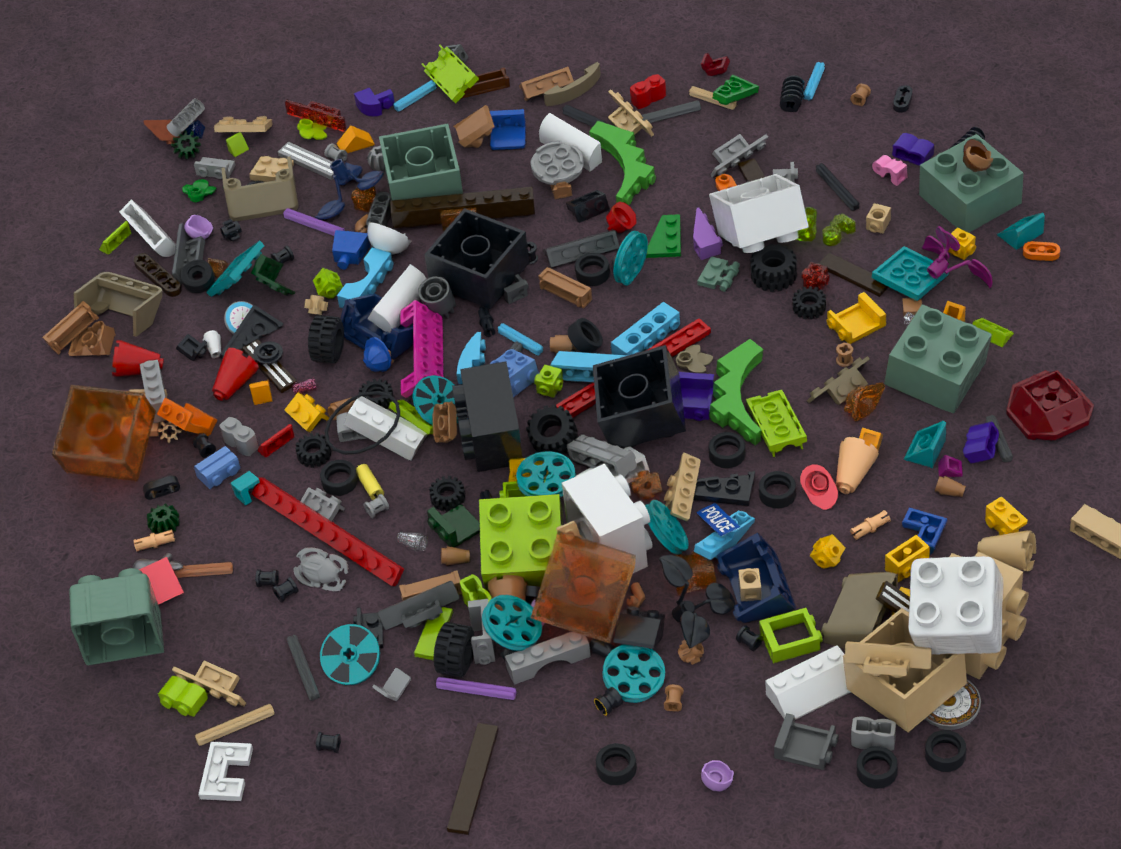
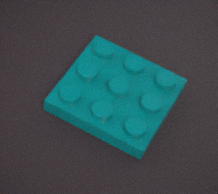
(235, 269)
(907, 273)

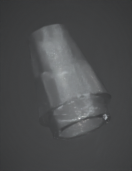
(413, 540)

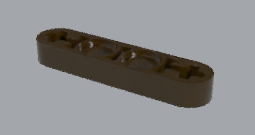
(157, 275)

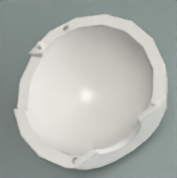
(387, 238)

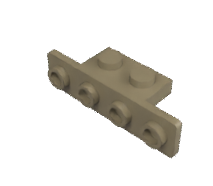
(844, 384)

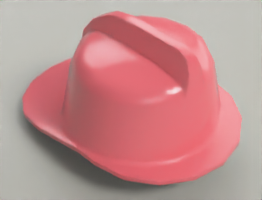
(818, 478)

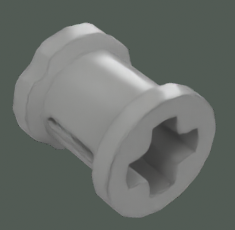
(335, 153)
(376, 505)

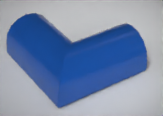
(928, 525)

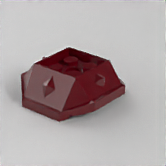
(1048, 406)

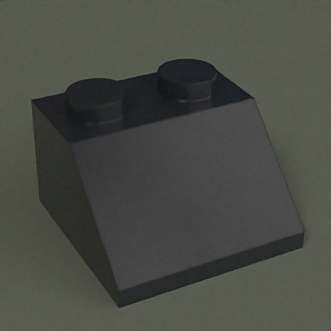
(639, 627)

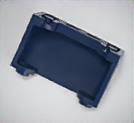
(360, 329)
(775, 592)

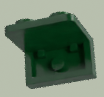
(267, 272)
(454, 526)

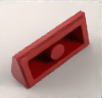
(276, 441)

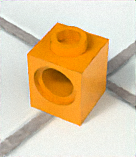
(871, 437)

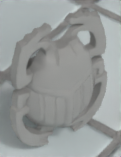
(320, 569)

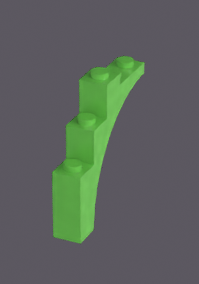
(621, 146)
(728, 407)

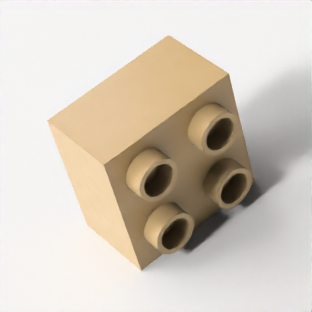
(1012, 623)
(913, 696)

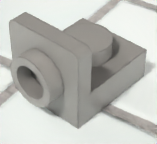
(789, 174)

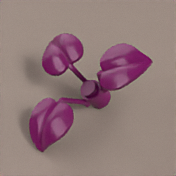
(940, 265)

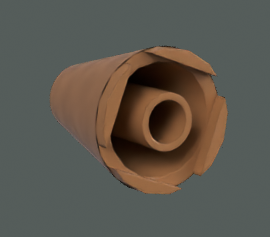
(509, 585)

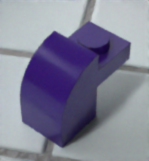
(373, 104)

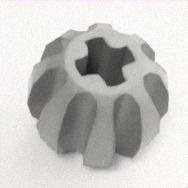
(375, 159)

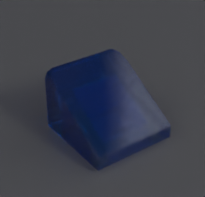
(196, 127)

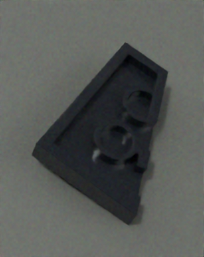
(726, 490)

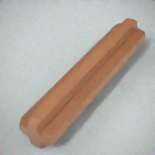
(204, 570)

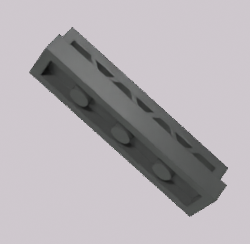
(574, 249)

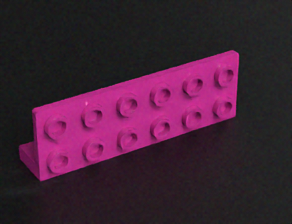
(427, 344)

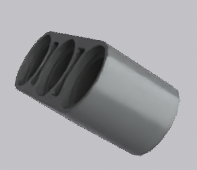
(380, 209)

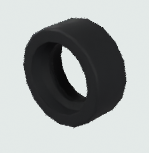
(595, 278)
(585, 336)
(727, 461)
(342, 488)
(777, 501)
(945, 764)
(619, 777)
(877, 781)

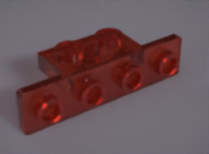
(317, 113)

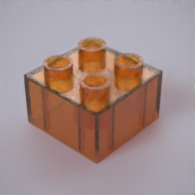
(104, 432)
(583, 586)

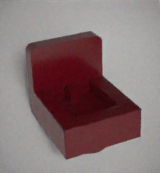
(715, 66)

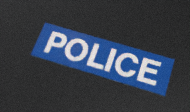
(718, 519)

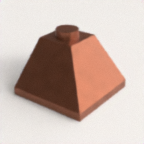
(159, 128)

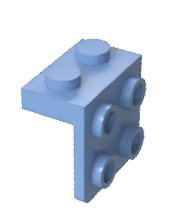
(520, 368)

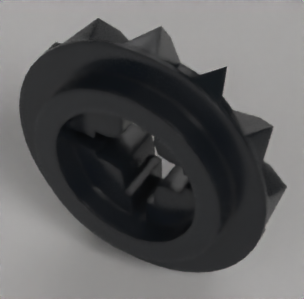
(268, 347)

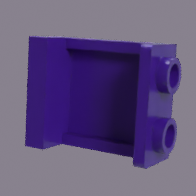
(696, 394)

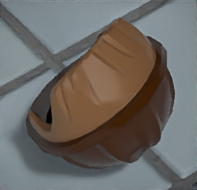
(976, 156)

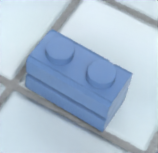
(217, 467)

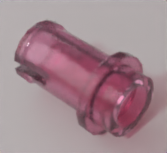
(304, 386)

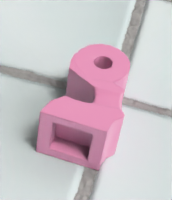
(886, 165)

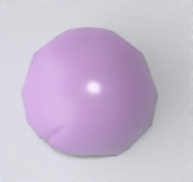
(198, 226)
(714, 772)

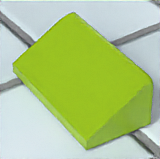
(116, 238)
(999, 334)

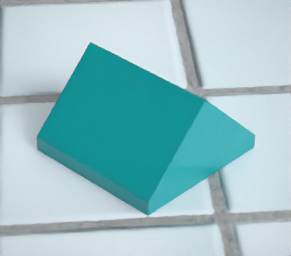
(1023, 230)
(927, 445)

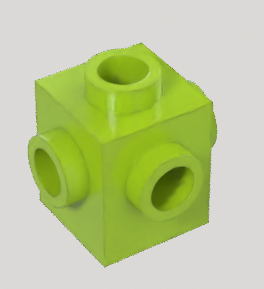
(327, 283)
(549, 381)

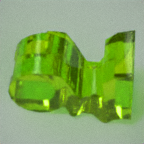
(840, 223)
(809, 233)

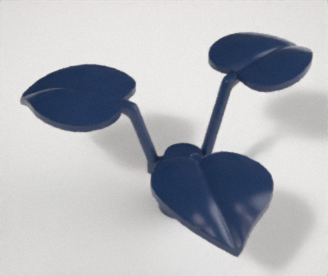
(343, 174)

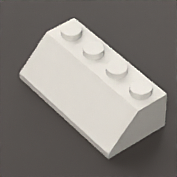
(376, 421)
(809, 684)

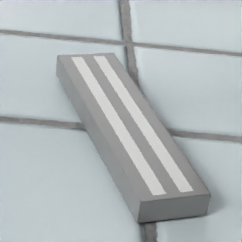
(307, 159)

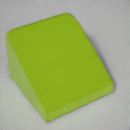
(236, 144)

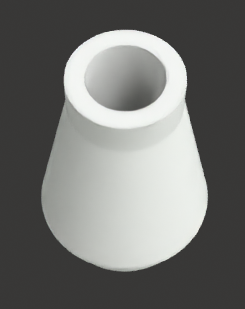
(213, 343)

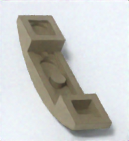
(575, 89)

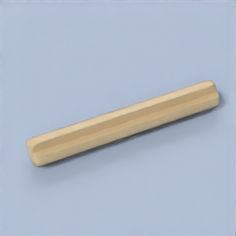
(234, 724)

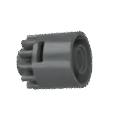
(437, 295)

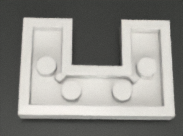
(214, 781)

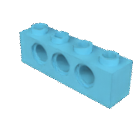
(647, 331)

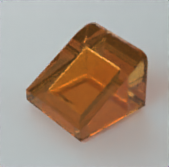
(218, 266)

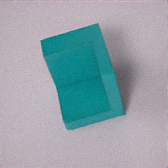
(243, 485)

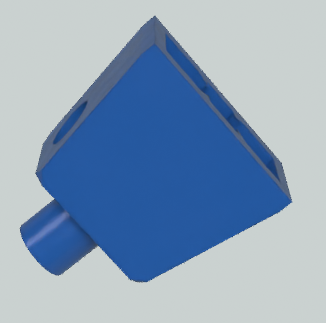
(349, 247)

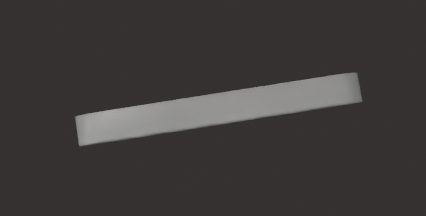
(185, 117)

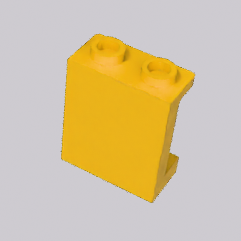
(857, 320)

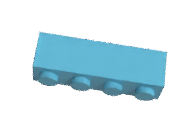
(579, 365)

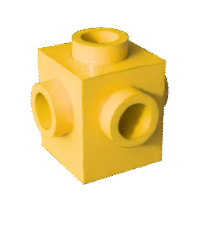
(966, 242)
(827, 551)

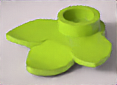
(308, 129)

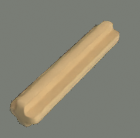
(707, 96)

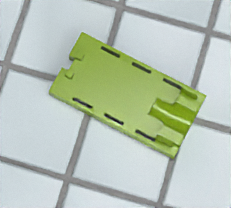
(450, 74)
(776, 421)

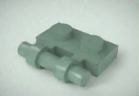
(713, 274)

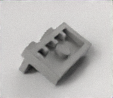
(212, 167)
(321, 504)

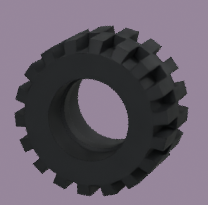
(773, 267)
(326, 339)
(547, 418)
(453, 649)

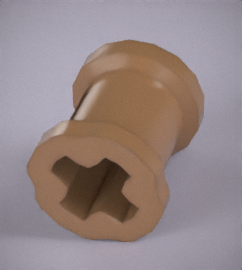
(860, 95)
(842, 353)
(673, 698)

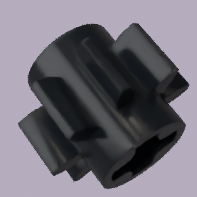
(230, 230)

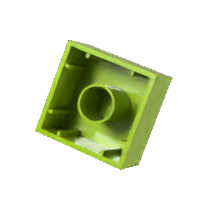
(518, 536)

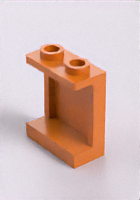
(187, 417)

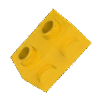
(902, 557)

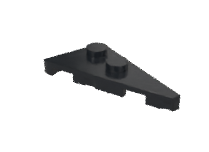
(253, 327)

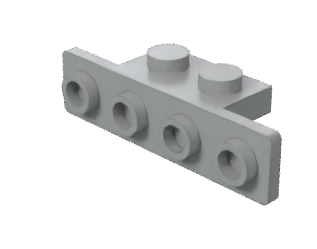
(734, 150)

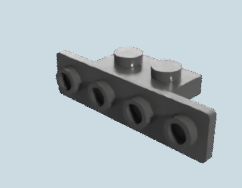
(186, 251)
(419, 607)

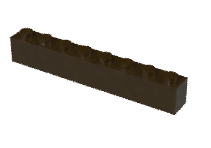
(487, 203)

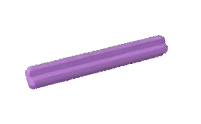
(311, 222)
(476, 688)

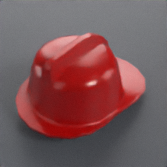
(621, 217)

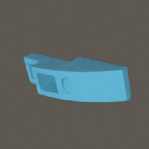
(472, 354)
(716, 544)

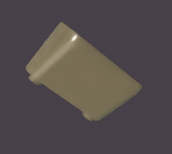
(857, 610)

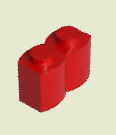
(648, 91)

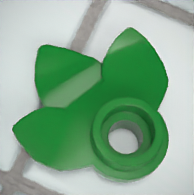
(198, 190)

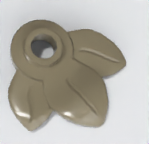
(695, 360)

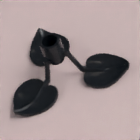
(694, 627)

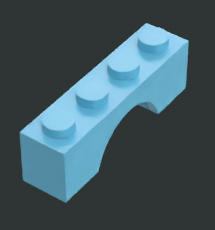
(377, 265)

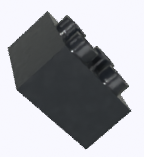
(478, 257)
(639, 398)
(487, 416)

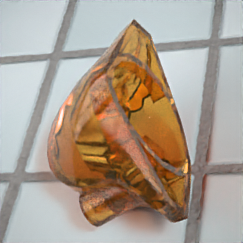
(862, 399)

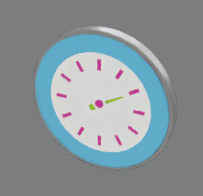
(235, 315)

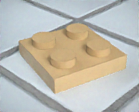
(267, 167)

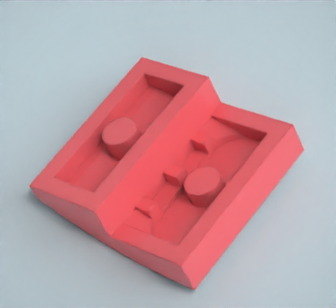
(163, 580)

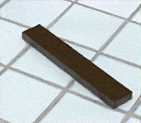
(472, 779)

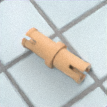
(870, 525)
(154, 540)

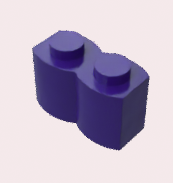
(913, 149)
(981, 442)

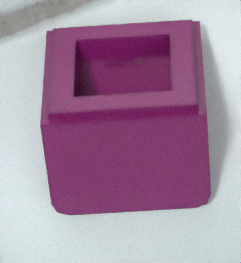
(950, 467)

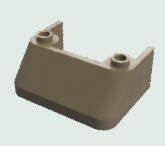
(261, 198)
(123, 296)

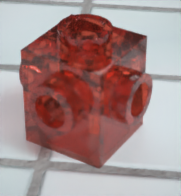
(815, 276)

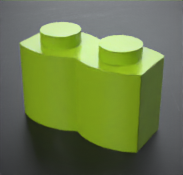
(472, 589)
(182, 696)

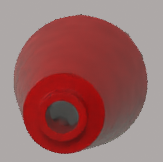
(129, 357)
(233, 373)

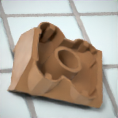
(474, 128)
(93, 341)
(444, 422)

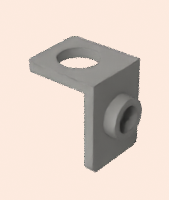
(395, 685)

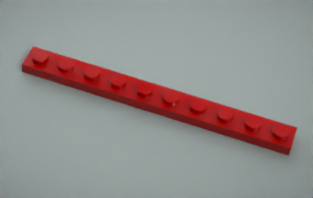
(675, 344)
(328, 532)

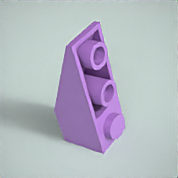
(704, 237)

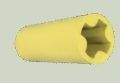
(369, 481)

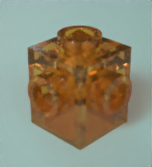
(363, 198)
(652, 487)

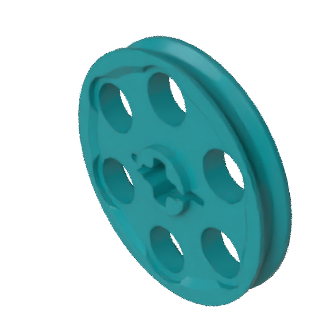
(630, 257)
(539, 471)
(667, 527)
(510, 615)
(634, 663)

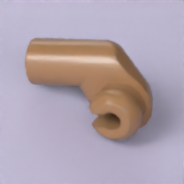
(360, 225)
(638, 595)

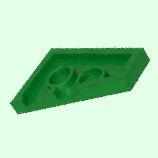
(734, 90)
(666, 238)

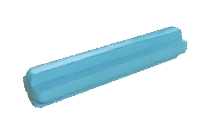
(814, 81)
(415, 95)
(516, 336)

